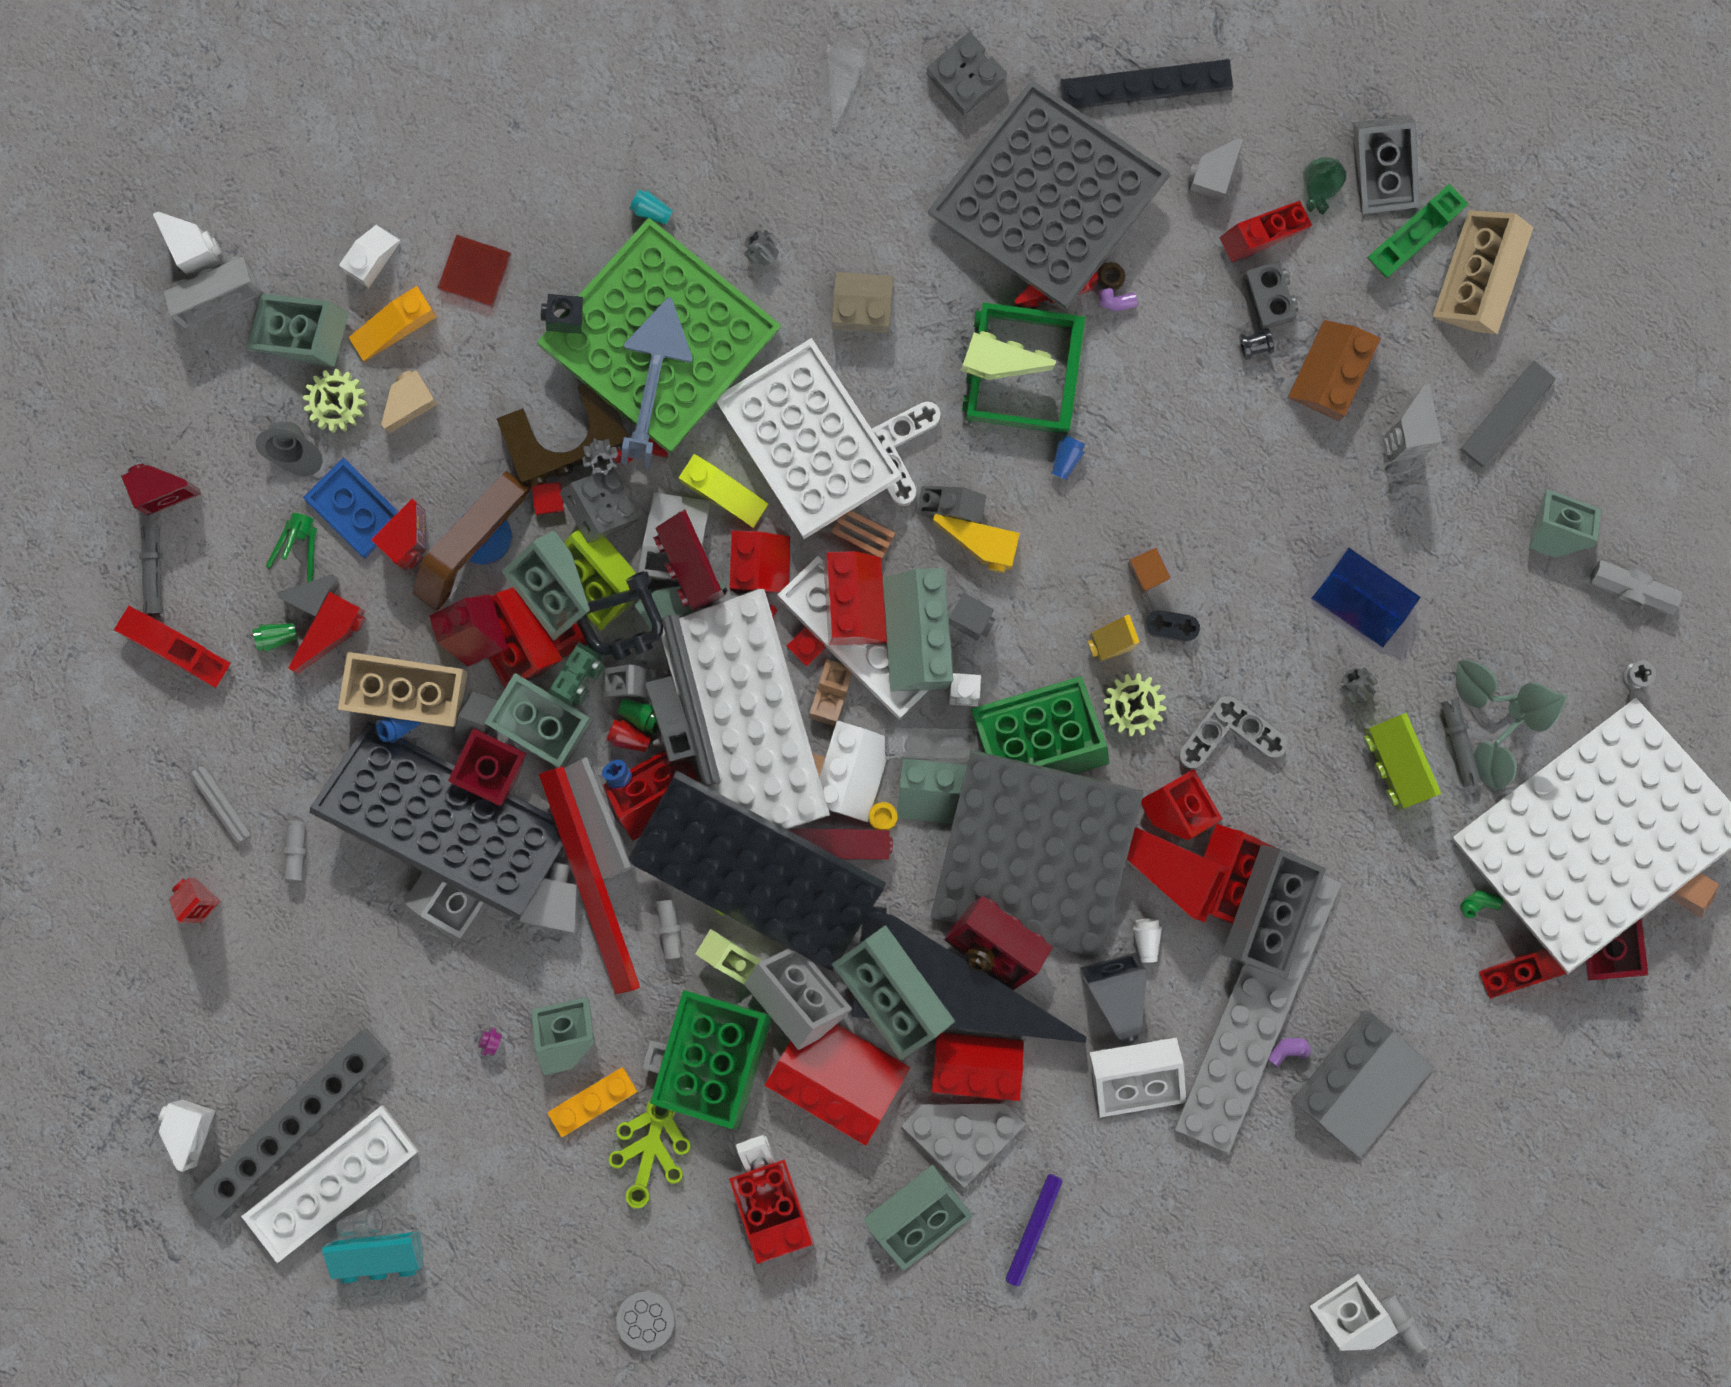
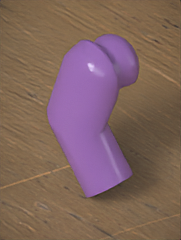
(1117, 303)
(1289, 1047)

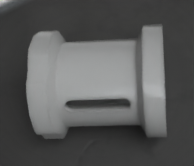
(1639, 666)

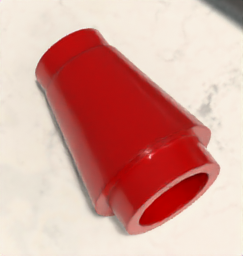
(627, 736)

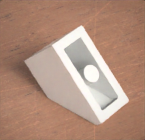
(369, 255)

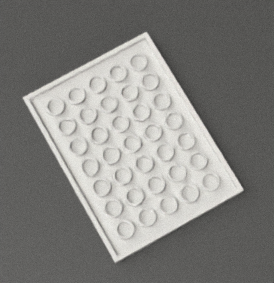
(1600, 835)

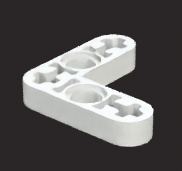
(892, 440)

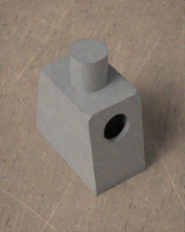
(555, 902)

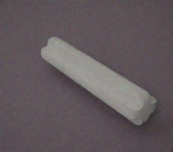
(220, 804)

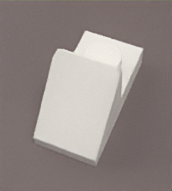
(755, 1153)

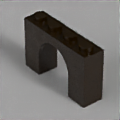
(537, 463)

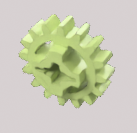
(326, 406)
(1145, 712)

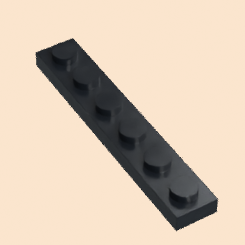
(1147, 84)

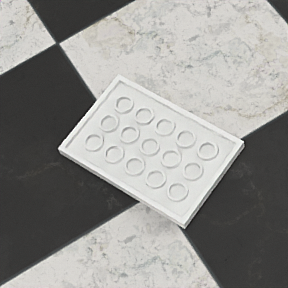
(808, 438)

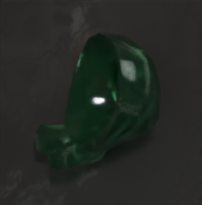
(1322, 181)

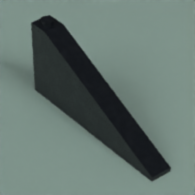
(968, 995)

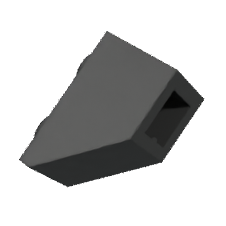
(952, 502)

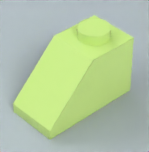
(727, 956)

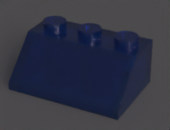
(1365, 597)

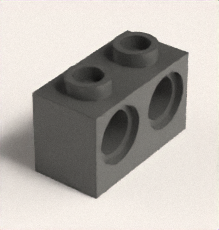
(1262, 297)
(972, 617)

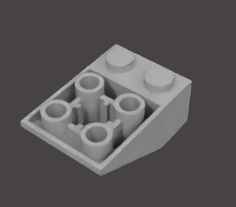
(662, 509)

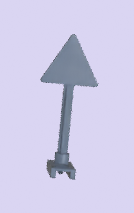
(661, 338)

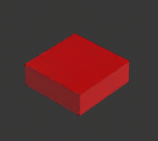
(547, 499)

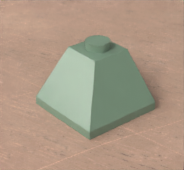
(1564, 525)
(562, 1034)

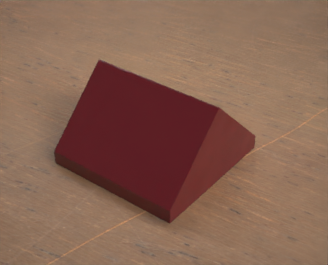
(488, 767)

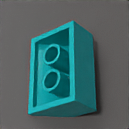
(374, 1256)

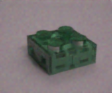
(576, 676)

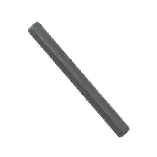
(690, 699)

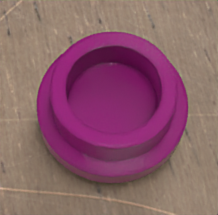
(489, 1042)

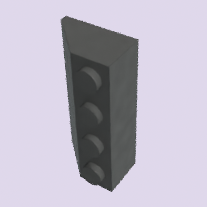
(1274, 911)

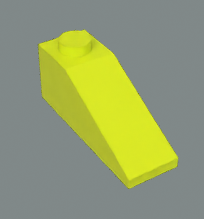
(722, 490)

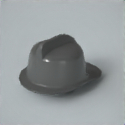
(289, 449)

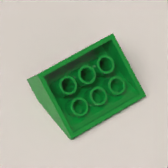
(1045, 728)
(711, 1059)

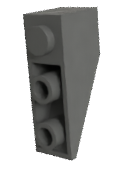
(671, 721)

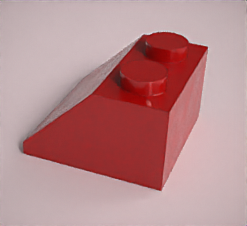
(759, 562)

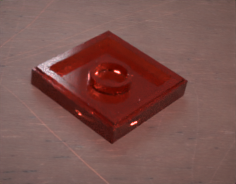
(474, 271)

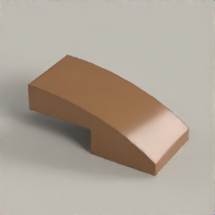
(830, 693)

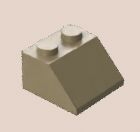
(862, 302)

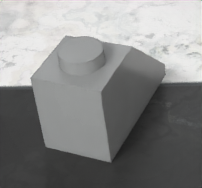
(1215, 170)

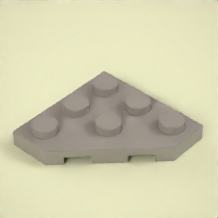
(963, 1134)

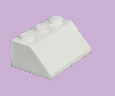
(853, 770)
(1138, 1077)

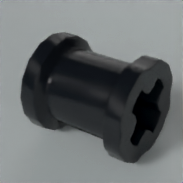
(1266, 346)

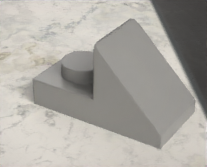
(624, 681)

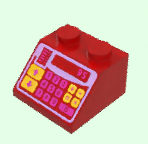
(404, 536)

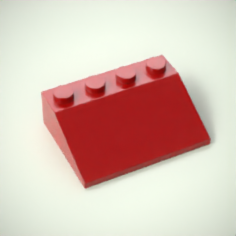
(840, 1081)

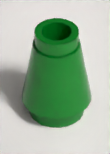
(273, 636)
(639, 714)

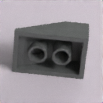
(1387, 164)

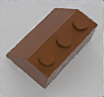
(1334, 368)

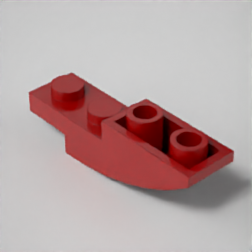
(172, 646)

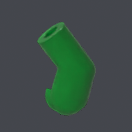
(1479, 900)

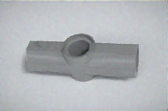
(1636, 587)

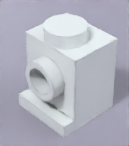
(965, 690)

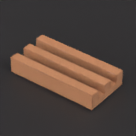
(885, 544)

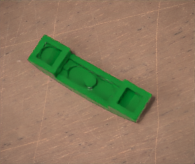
(1418, 231)

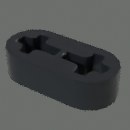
(1172, 619)

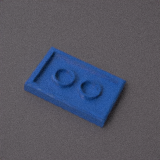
(351, 506)

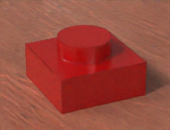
(806, 646)

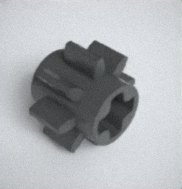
(761, 247)
(597, 449)
(1358, 685)

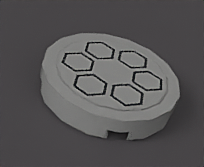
(645, 1320)

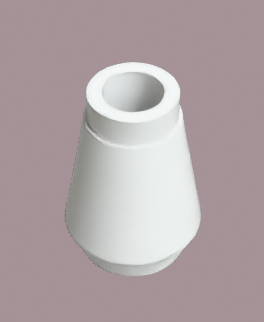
(1147, 938)

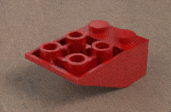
(771, 1211)

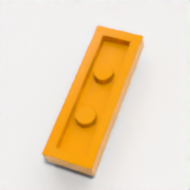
(592, 1101)

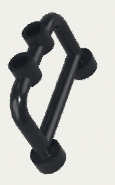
(640, 642)

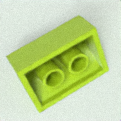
(601, 574)
(1401, 762)

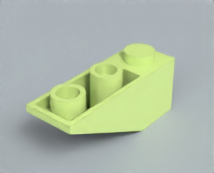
(996, 359)

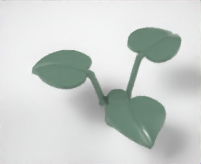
(1534, 705)

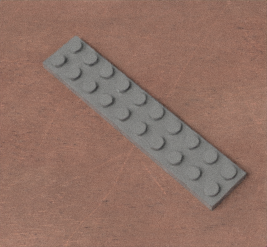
(1247, 1038)

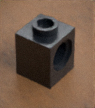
(569, 324)

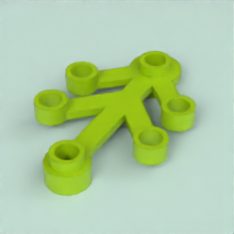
(650, 1145)

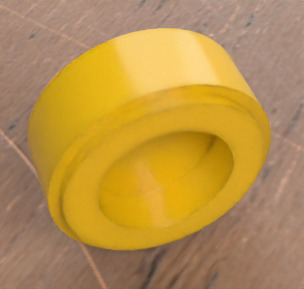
(883, 816)

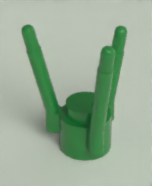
(296, 528)

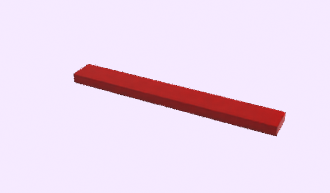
(589, 880)

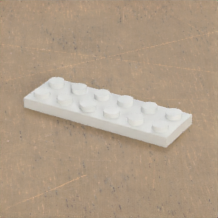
(868, 662)
(330, 1184)

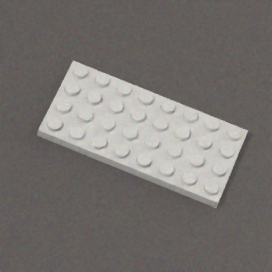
(751, 711)

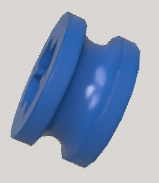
(623, 774)

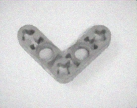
(1222, 725)

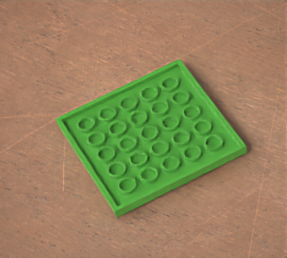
(716, 318)

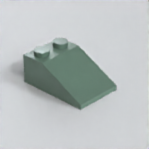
(298, 329)
(549, 583)
(538, 721)

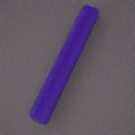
(1033, 1230)

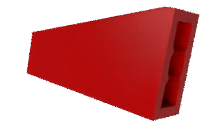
(1178, 873)

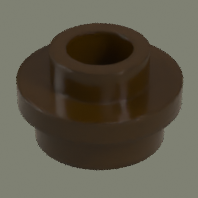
(1114, 268)
(980, 958)

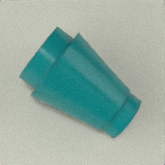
(649, 206)

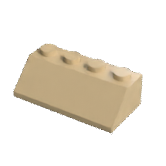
(1483, 271)
(402, 689)

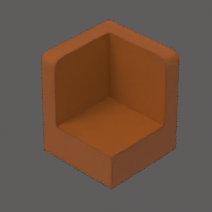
(1148, 570)

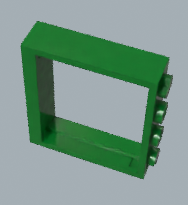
(1038, 317)

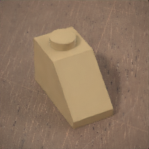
(406, 401)

